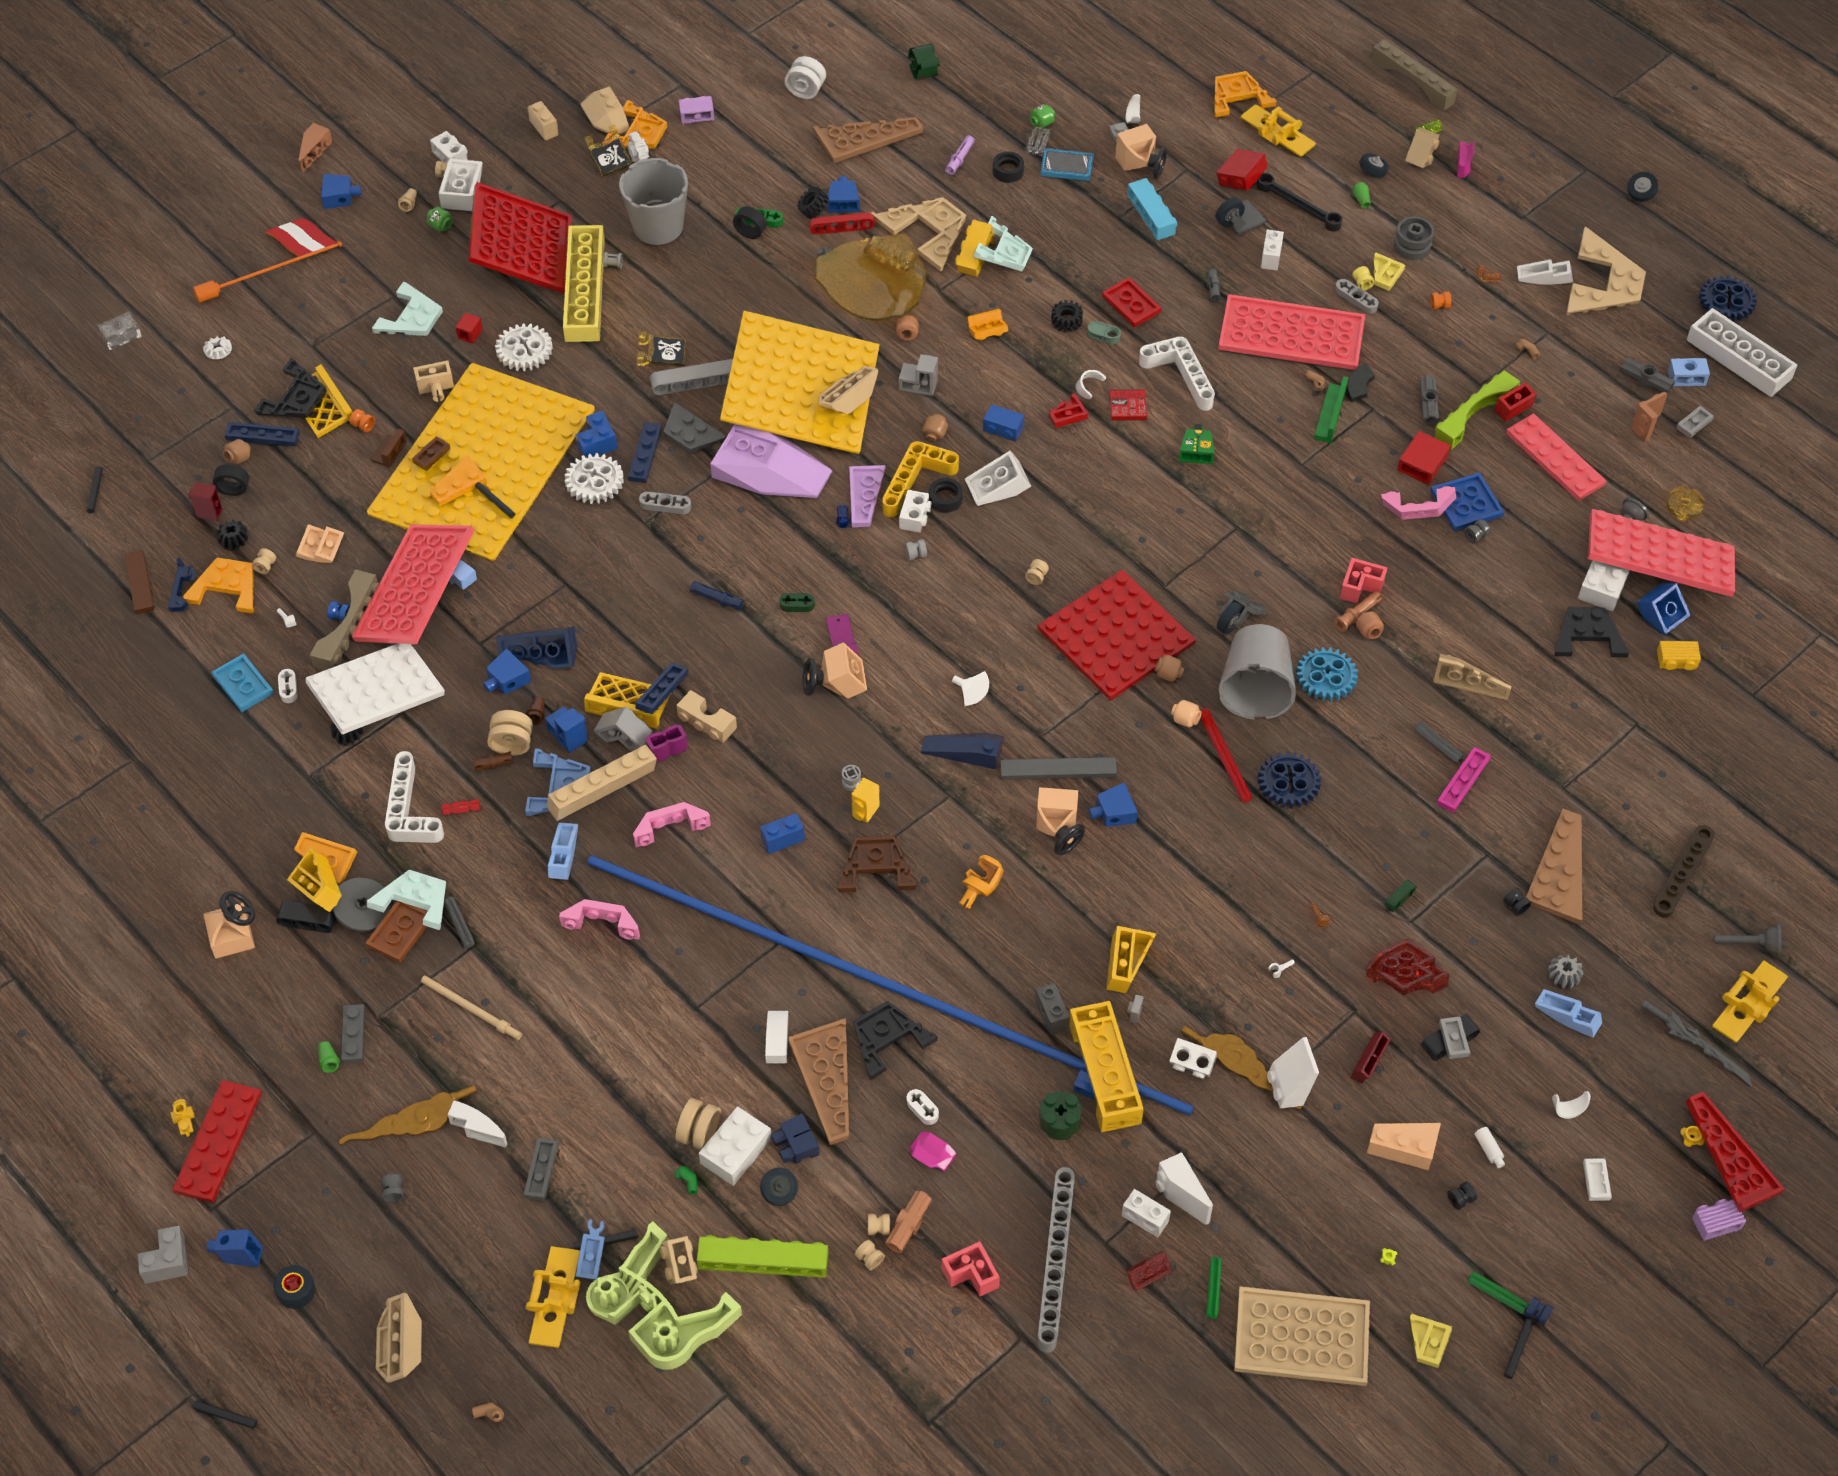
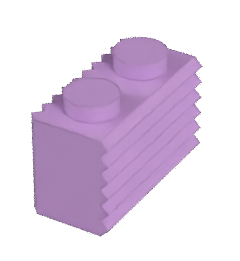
(696, 109)
(1718, 1219)

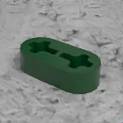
(797, 602)
(1401, 895)

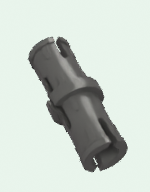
(1213, 285)

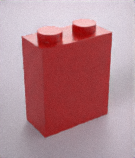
(1242, 169)
(1424, 458)

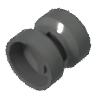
(1476, 531)
(392, 1188)

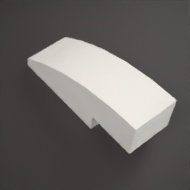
(1545, 272)
(777, 1037)
(476, 1124)

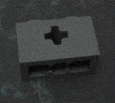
(1052, 1008)

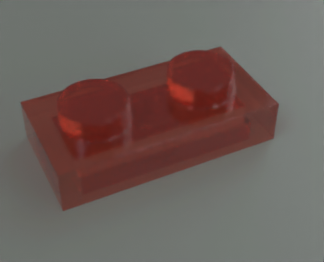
(1149, 1270)

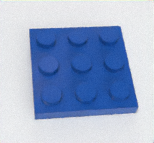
(1472, 502)

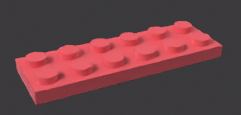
(1556, 457)

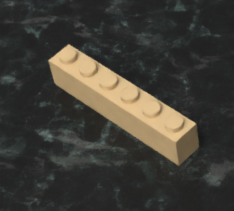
(601, 782)

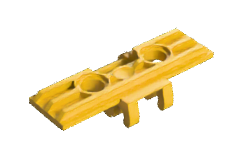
(1276, 133)
(1755, 1005)
(561, 1296)

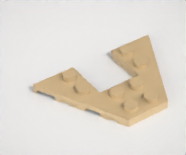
(936, 214)
(1624, 279)

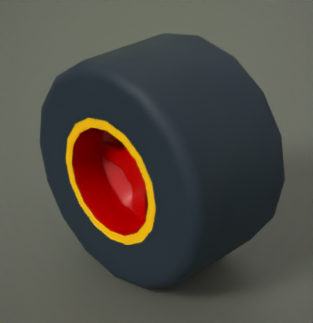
(294, 1278)

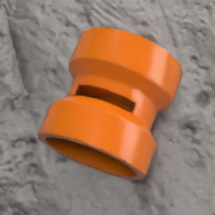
(1440, 300)
(361, 420)

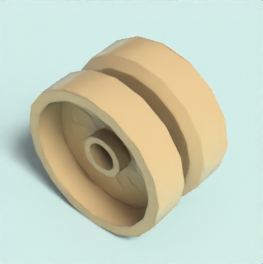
(510, 732)
(697, 1123)

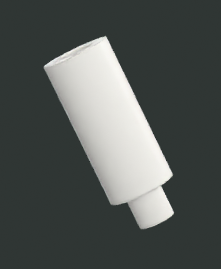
(1490, 1146)

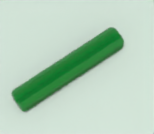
(1213, 1287)
(1498, 1292)

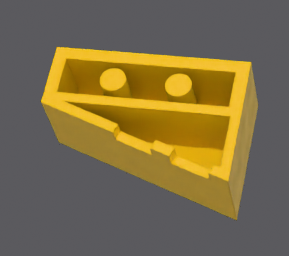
(976, 233)
(316, 880)
(1126, 956)

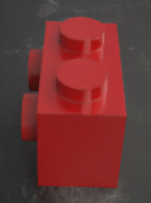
(1515, 402)

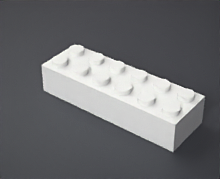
(1741, 352)

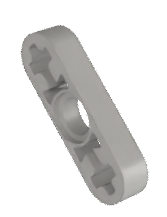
(1366, 303)
(670, 508)

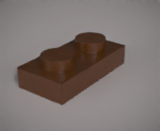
(431, 453)

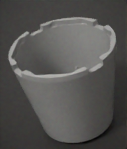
(655, 199)
(1258, 673)

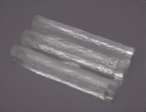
(1034, 150)

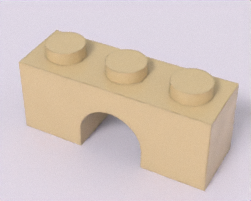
(717, 726)

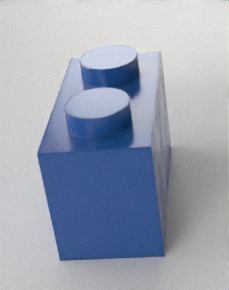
(1003, 422)
(782, 833)

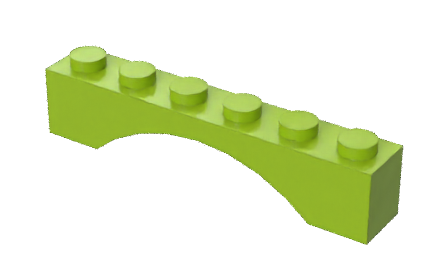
(1453, 428)

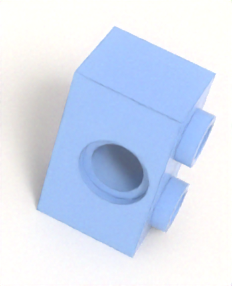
(1689, 371)

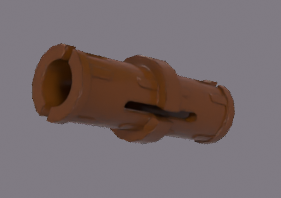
(492, 761)

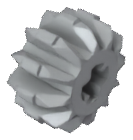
(1565, 971)

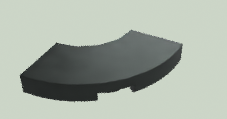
(1358, 382)

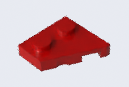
(1068, 412)

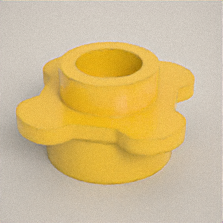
(1694, 1131)

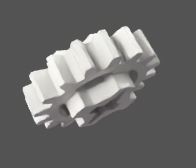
(637, 147)

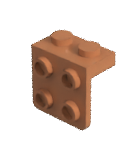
(1647, 415)

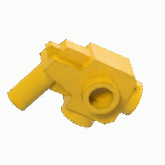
(182, 1115)

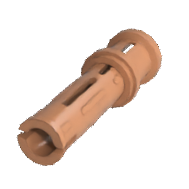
(1352, 614)

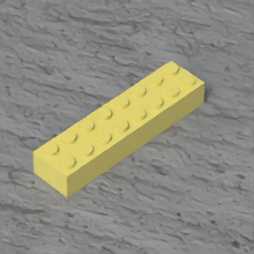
(583, 283)

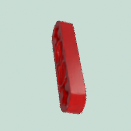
(841, 221)

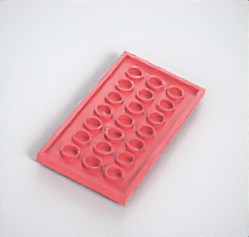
(1292, 332)
(1662, 552)
(413, 584)

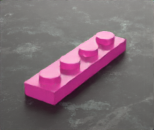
(1463, 780)

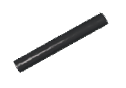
(94, 489)
(495, 500)
(612, 1238)
(1517, 1352)
(224, 1414)

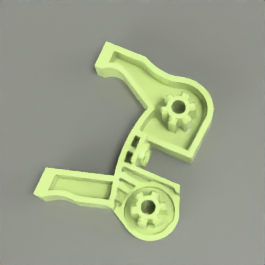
(661, 1334)

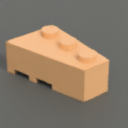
(1405, 1142)

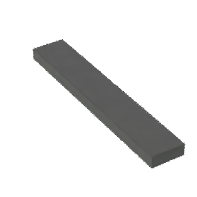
(1058, 768)

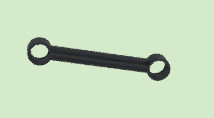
(1300, 202)

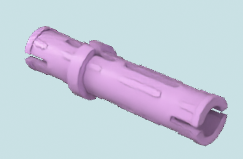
(957, 159)

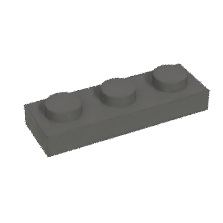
(353, 1033)
(541, 1169)

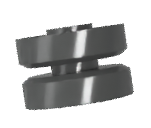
(1414, 238)

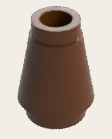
(536, 710)

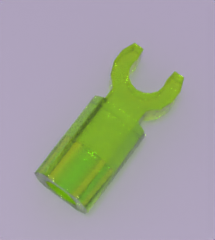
(1433, 126)

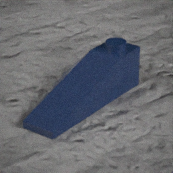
(544, 647)
(969, 748)

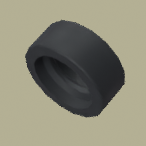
(1008, 158)
(755, 217)
(234, 472)
(943, 505)

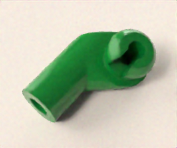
(685, 1173)

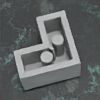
(920, 377)
(623, 726)
(166, 1262)

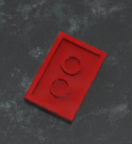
(1131, 302)

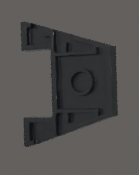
(298, 399)
(1589, 625)
(883, 1028)

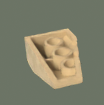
(1462, 675)

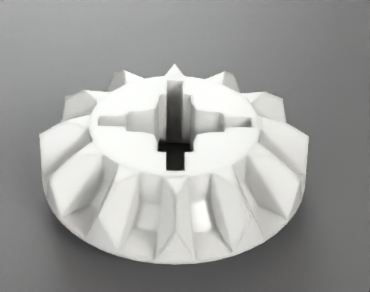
(220, 352)

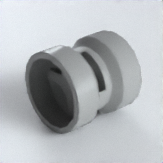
(916, 549)
(851, 777)

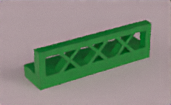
(1330, 411)

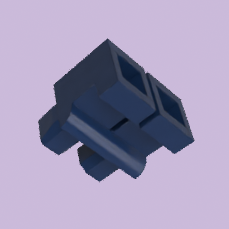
(798, 1139)

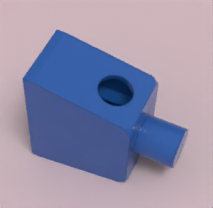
(338, 191)
(843, 196)
(506, 673)
(1114, 807)
(236, 1247)

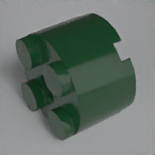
(923, 61)
(1060, 1115)

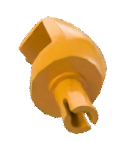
(981, 885)

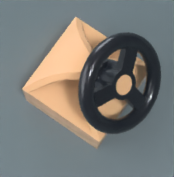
(1137, 150)
(840, 672)
(1058, 817)
(230, 926)

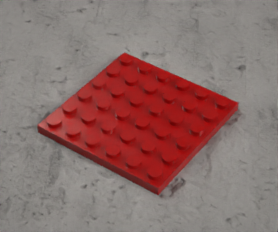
(519, 237)
(1115, 634)

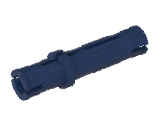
(724, 599)

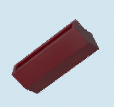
(1368, 1056)

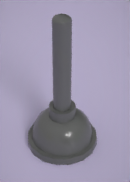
(1634, 509)
(1770, 939)

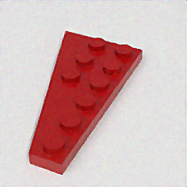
(1739, 1166)

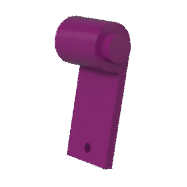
(841, 631)

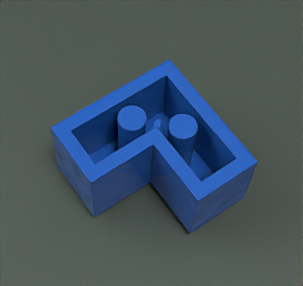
(598, 438)
(567, 728)

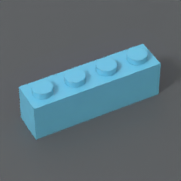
(1152, 209)

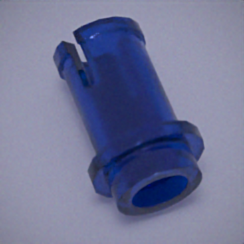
(842, 514)

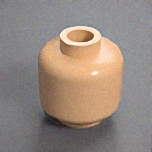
(1186, 713)

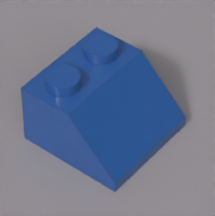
(1664, 607)

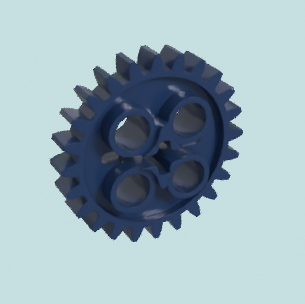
(1740, 297)
(1271, 780)

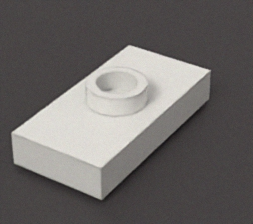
(1597, 1179)

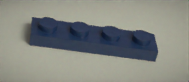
(262, 434)
(645, 452)
(661, 688)

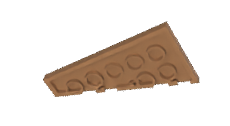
(863, 136)
(1559, 875)
(823, 1065)

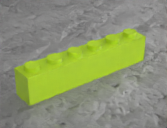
(762, 1256)

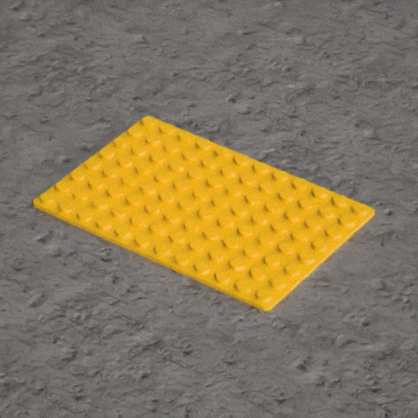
(512, 436)

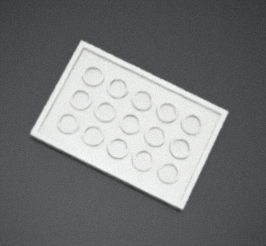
(374, 687)

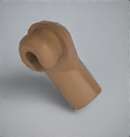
(1533, 351)
(1318, 380)
(489, 1410)

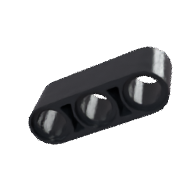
(305, 917)
(1435, 1045)

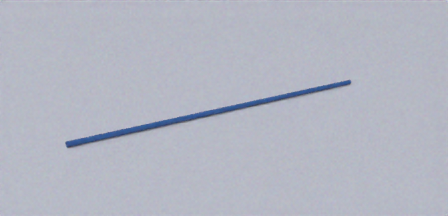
(872, 977)

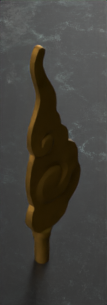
(1235, 1057)
(415, 1119)

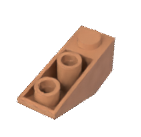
(314, 142)

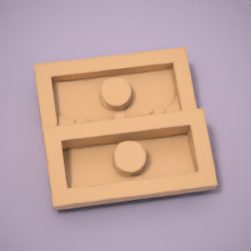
(319, 544)

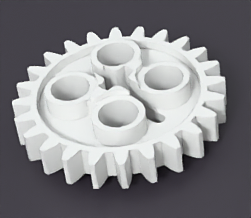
(532, 340)
(594, 478)

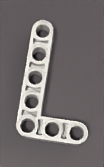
(1180, 352)
(401, 804)

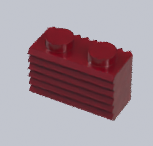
(205, 501)

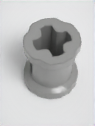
(612, 259)

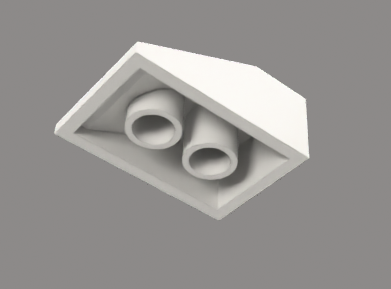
(459, 183)
(998, 480)
(1293, 1075)
(1183, 1188)

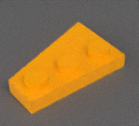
(457, 482)
(338, 855)

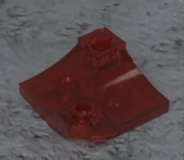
(1407, 969)

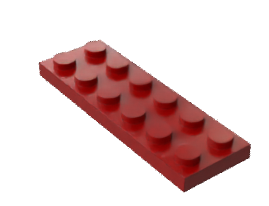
(217, 1141)

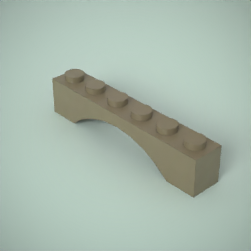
(1438, 90)
(329, 650)

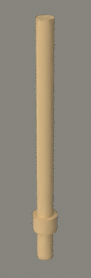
(501, 1025)

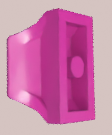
(1464, 157)
(932, 1151)

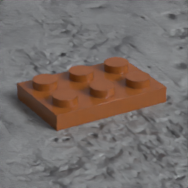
(398, 931)

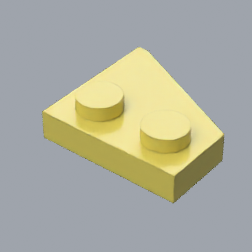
(1386, 271)
(1429, 1339)

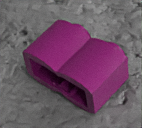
(667, 743)

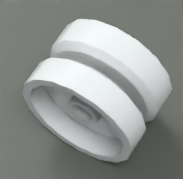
(805, 77)

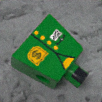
(1197, 446)

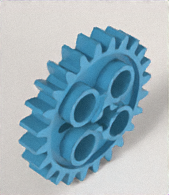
(1326, 674)

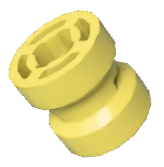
(1363, 278)

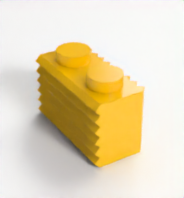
(1678, 655)
(865, 800)

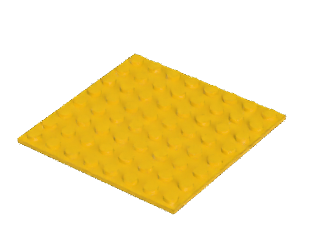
(782, 373)

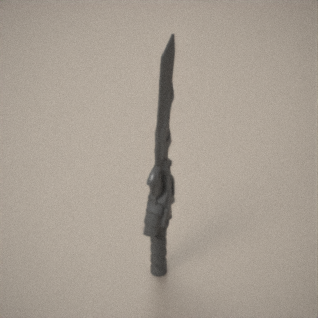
(1693, 1036)

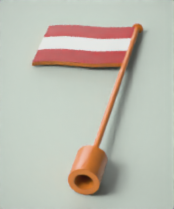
(298, 237)

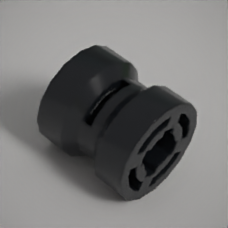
(1517, 901)
(1462, 1195)

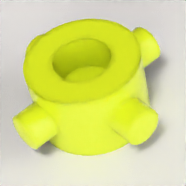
(1388, 1256)

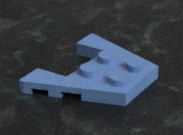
(562, 774)

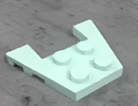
(1010, 251)
(417, 316)
(417, 891)

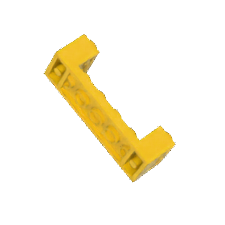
(1107, 1066)

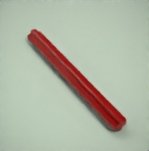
(1225, 756)

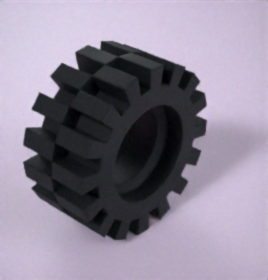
(813, 202)
(1067, 323)

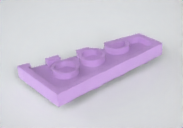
(864, 490)

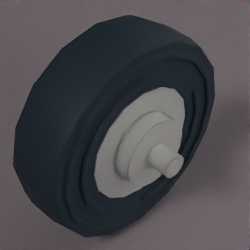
(1374, 165)
(1643, 186)

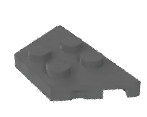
(690, 431)

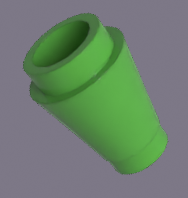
(1362, 195)
(327, 1057)

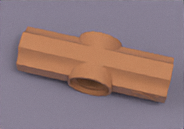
(908, 1221)

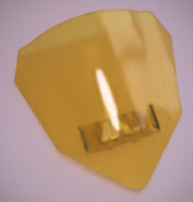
(873, 277)

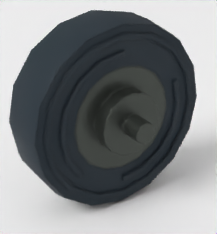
(778, 1186)

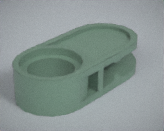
(1100, 331)

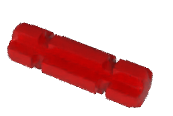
(460, 807)

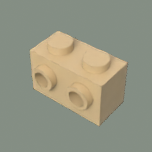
(678, 1260)

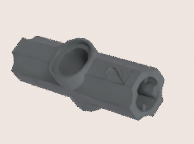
(1647, 375)
(1429, 400)

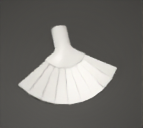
(973, 688)

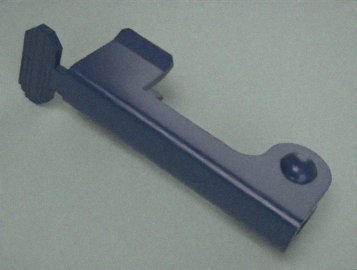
(183, 573)

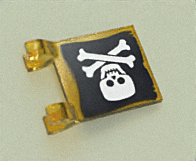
(609, 154)
(661, 350)

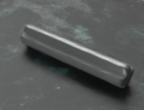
(1439, 742)
(459, 922)

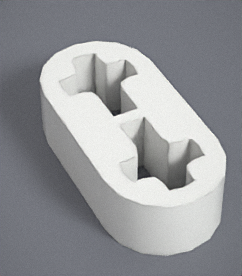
(283, 686)
(926, 1104)

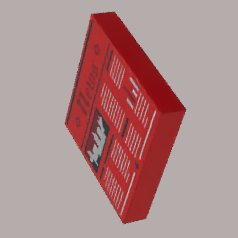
(1128, 404)

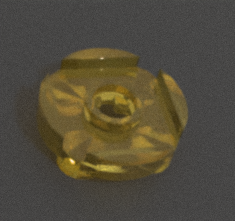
(1681, 510)

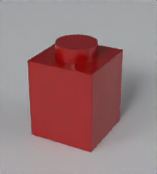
(469, 328)

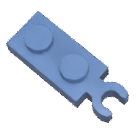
(590, 1253)

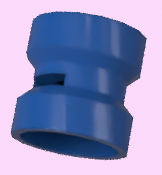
(337, 611)

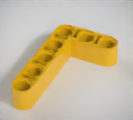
(916, 457)

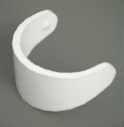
(1133, 110)
(1088, 374)
(1571, 1108)

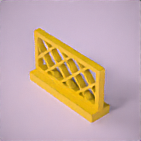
(336, 398)
(601, 705)

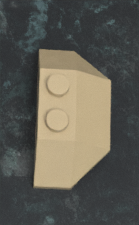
(605, 111)
(850, 391)
(398, 1339)

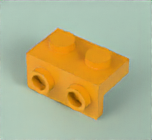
(986, 324)

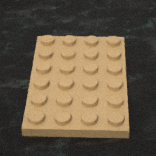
(1302, 1336)

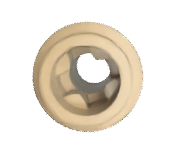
(407, 201)

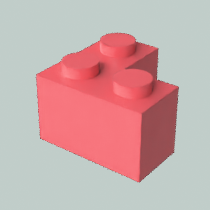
(1362, 576)
(971, 1264)

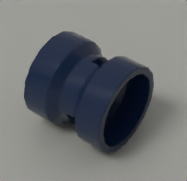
(1543, 1313)

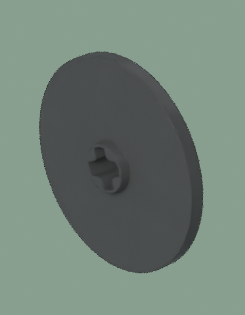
(348, 909)

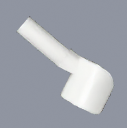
(289, 620)
(1280, 967)

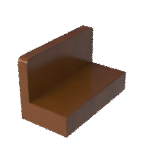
(389, 448)

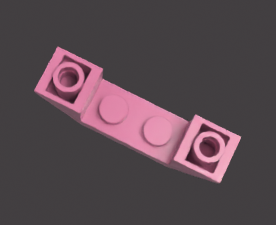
(1445, 497)
(676, 813)
(573, 917)

